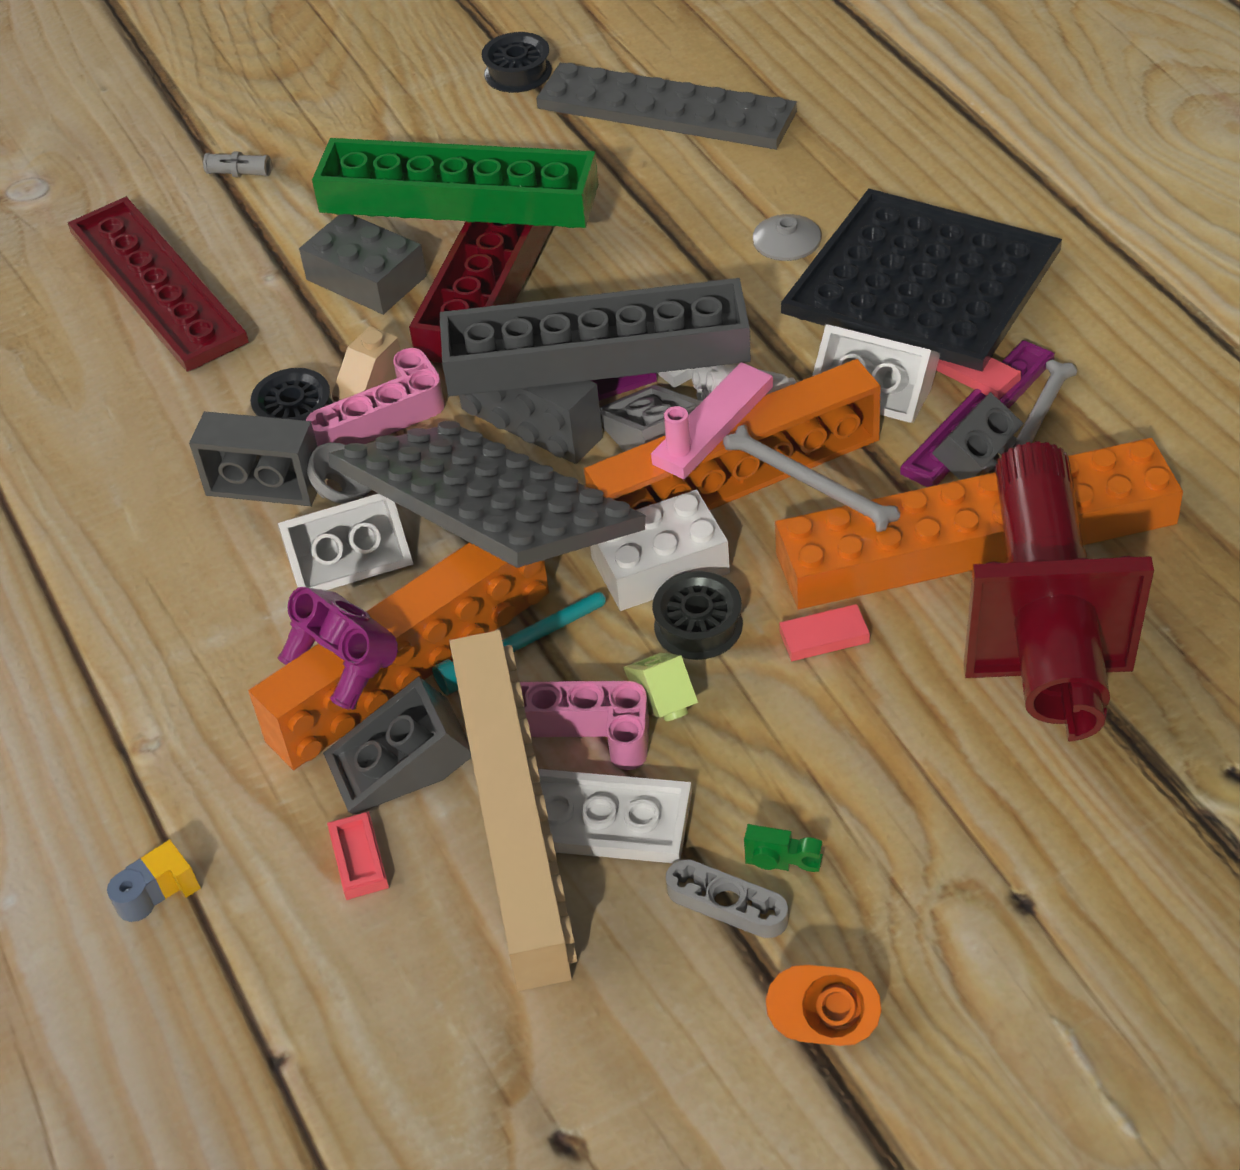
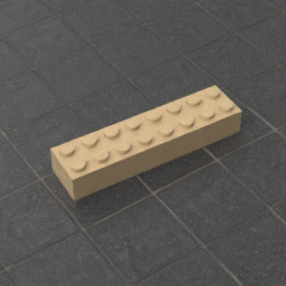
(514, 812)

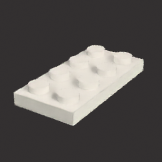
(616, 815)

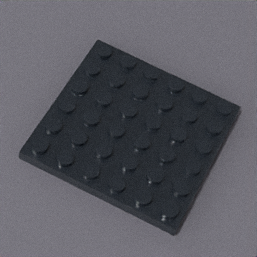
(923, 277)

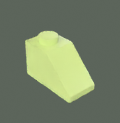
(665, 684)

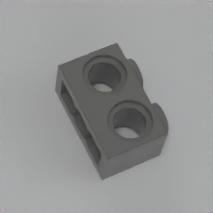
(978, 438)

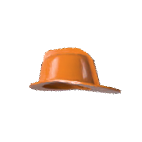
(823, 1005)

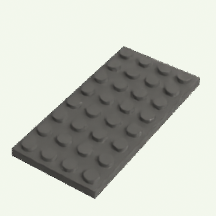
(487, 493)

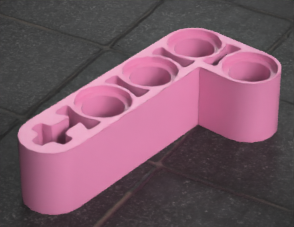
(384, 408)
(592, 710)

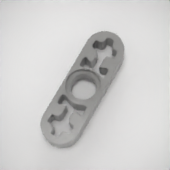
(734, 915)

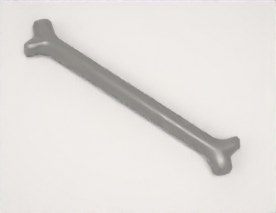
(1059, 373)
(879, 514)

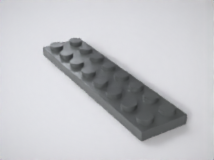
(668, 105)

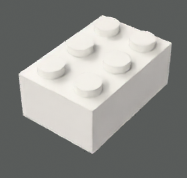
(676, 540)

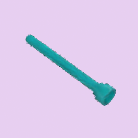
(445, 673)

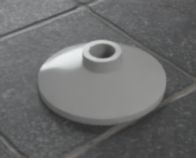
(786, 237)

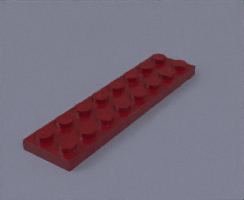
(158, 284)

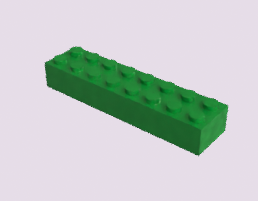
(456, 182)

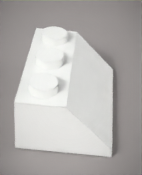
(899, 368)
(345, 543)

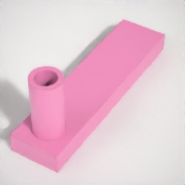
(697, 434)

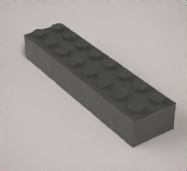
(594, 337)

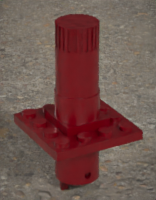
(1050, 607)

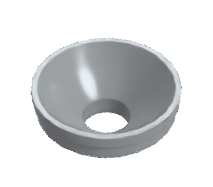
(319, 470)

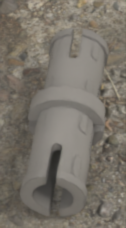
(237, 164)

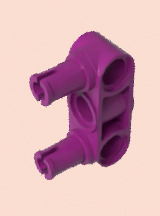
(343, 630)

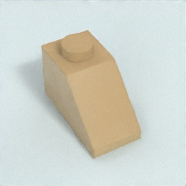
(366, 363)

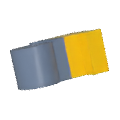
(150, 882)

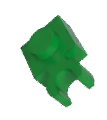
(776, 849)

